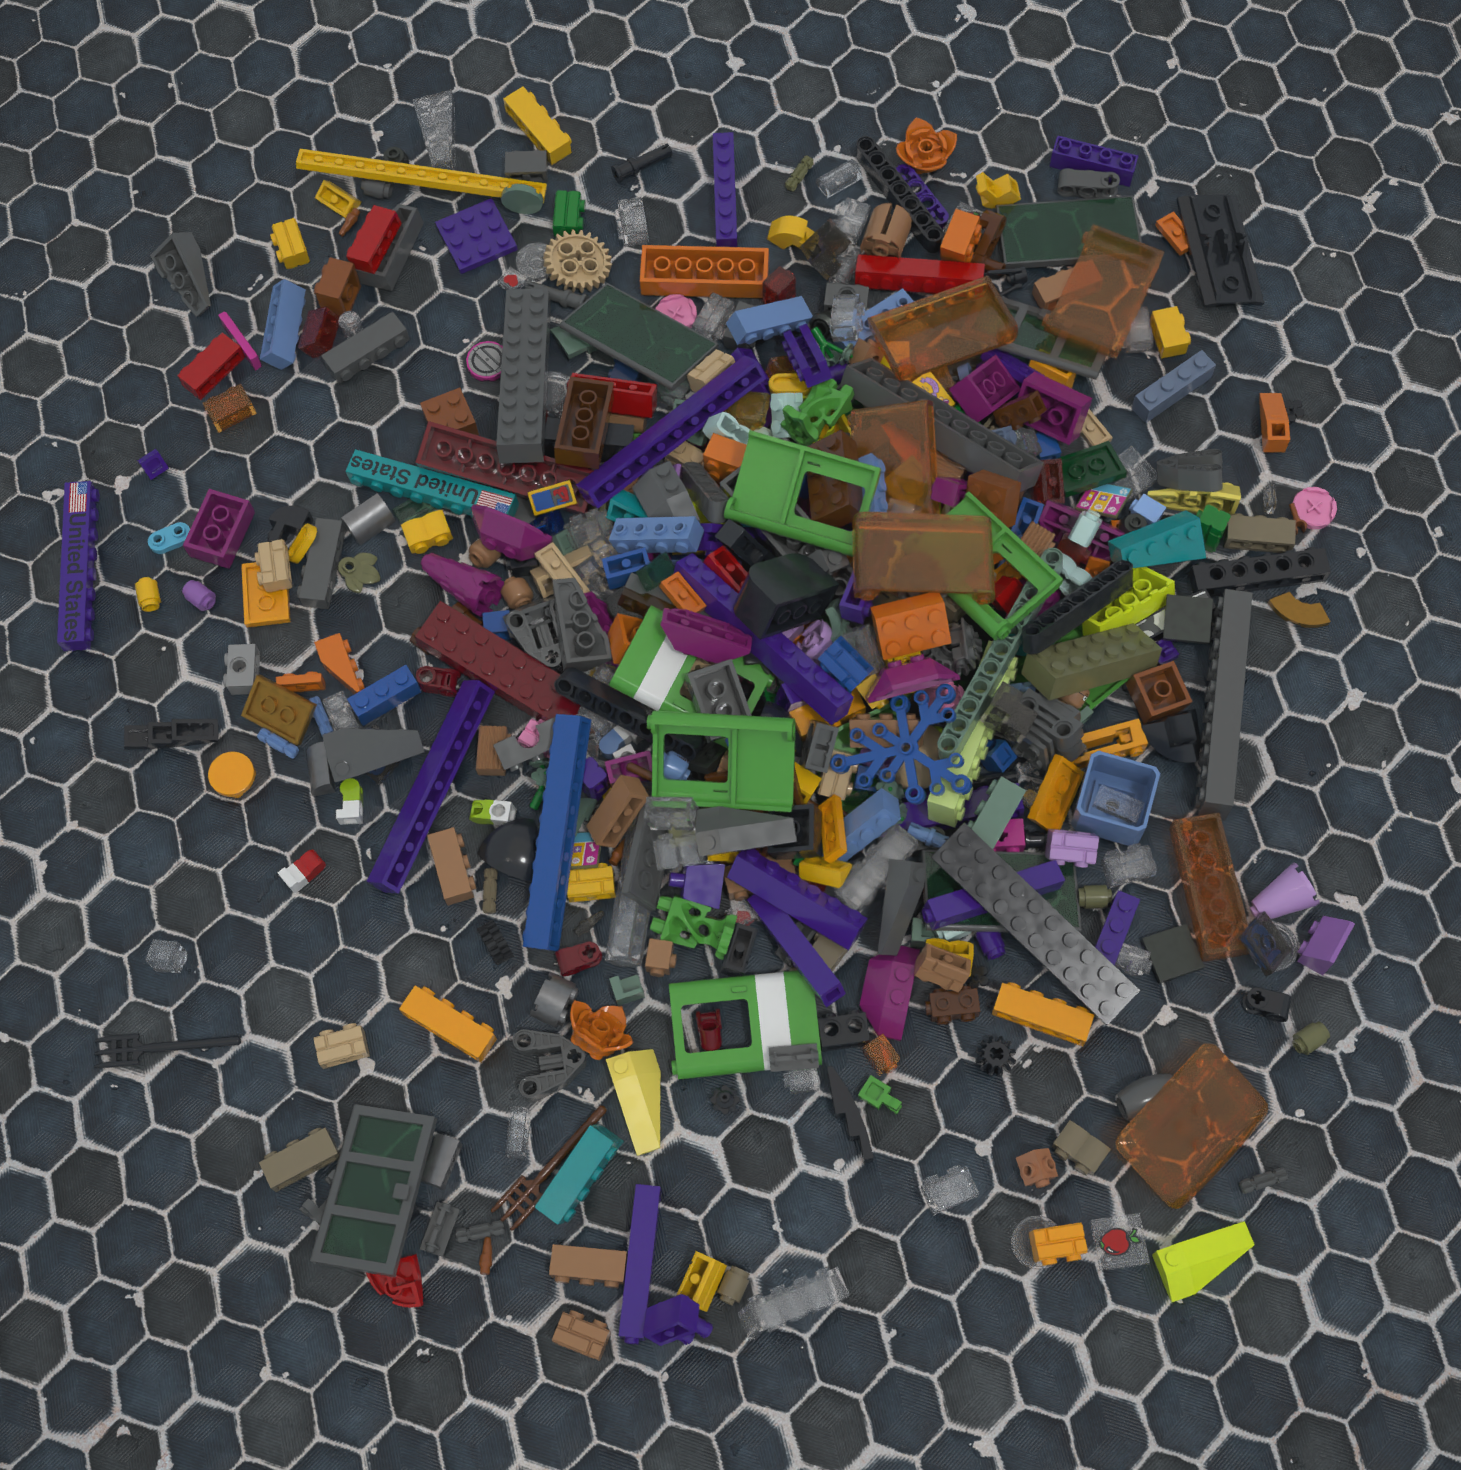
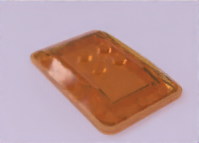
(1192, 1126)

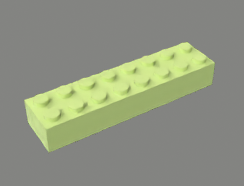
(950, 806)

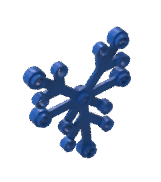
(879, 754)

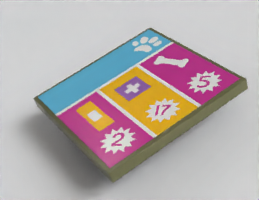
(1105, 500)
(585, 852)

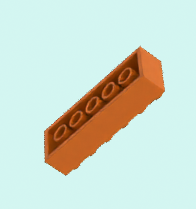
(703, 270)

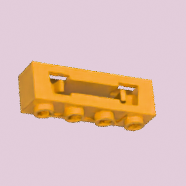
(1130, 741)

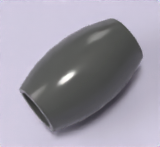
(1139, 1093)

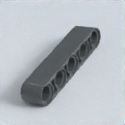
(704, 492)

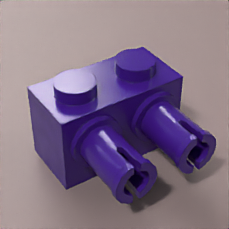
(674, 1321)

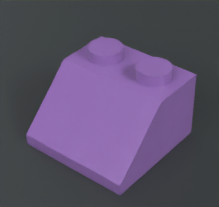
(1324, 943)

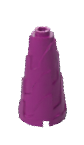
(468, 584)

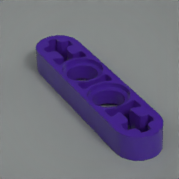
(925, 194)

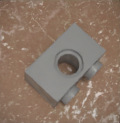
(241, 656)

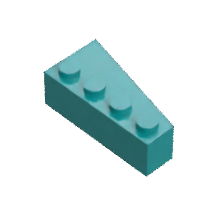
(1162, 542)
(579, 1173)

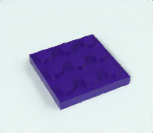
(476, 236)

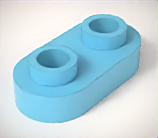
(170, 539)

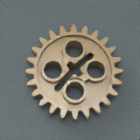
(577, 261)

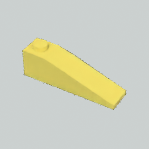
(1193, 501)
(638, 1090)

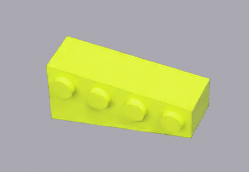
(1136, 604)

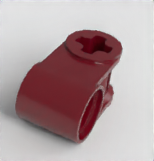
(442, 682)
(575, 958)
(709, 1029)

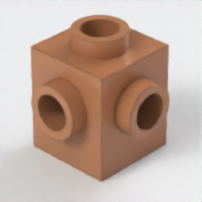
(1037, 1167)

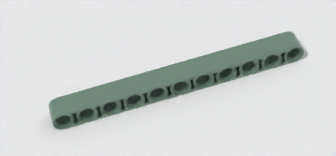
(992, 662)

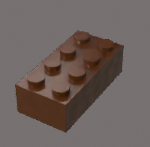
(584, 422)
(832, 499)

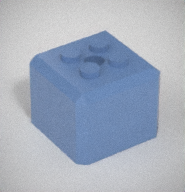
(1122, 775)

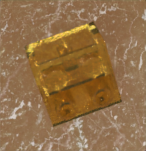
(751, 410)

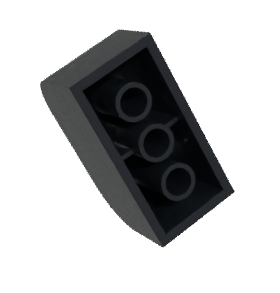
(784, 594)

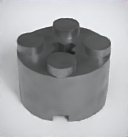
(553, 1000)

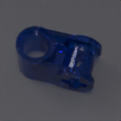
(549, 523)

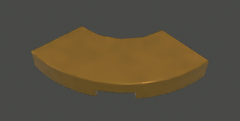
(1299, 613)

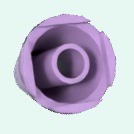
(816, 640)
(1285, 895)

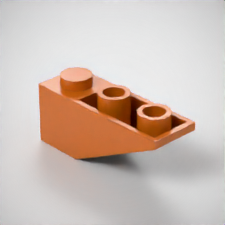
(1274, 422)
(336, 661)

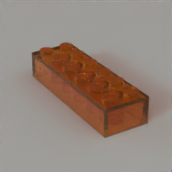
(1210, 886)

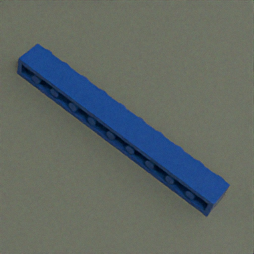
(557, 832)

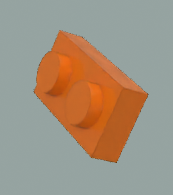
(1173, 231)
(682, 593)
(300, 683)

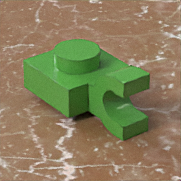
(877, 1093)

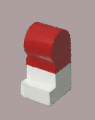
(302, 870)

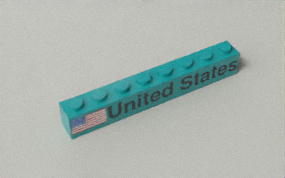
(426, 485)

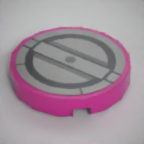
(485, 361)

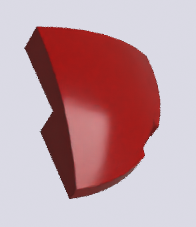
(405, 1287)

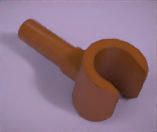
(1299, 522)

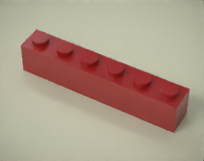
(914, 274)

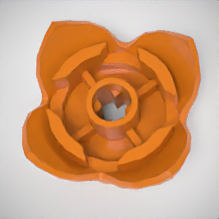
(925, 148)
(599, 1031)

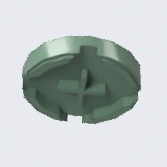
(522, 199)

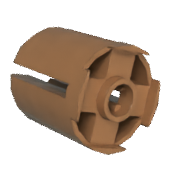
(886, 232)

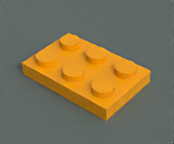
(260, 606)
(1056, 793)

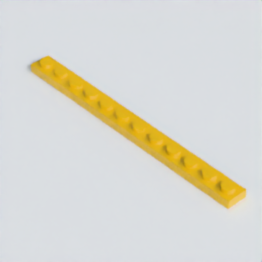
(409, 174)

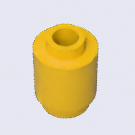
(148, 594)

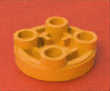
(231, 774)

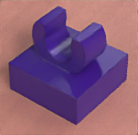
(153, 464)
(1168, 652)

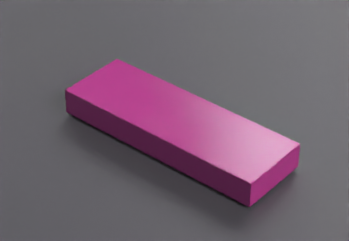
(238, 338)

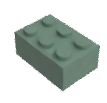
(996, 810)

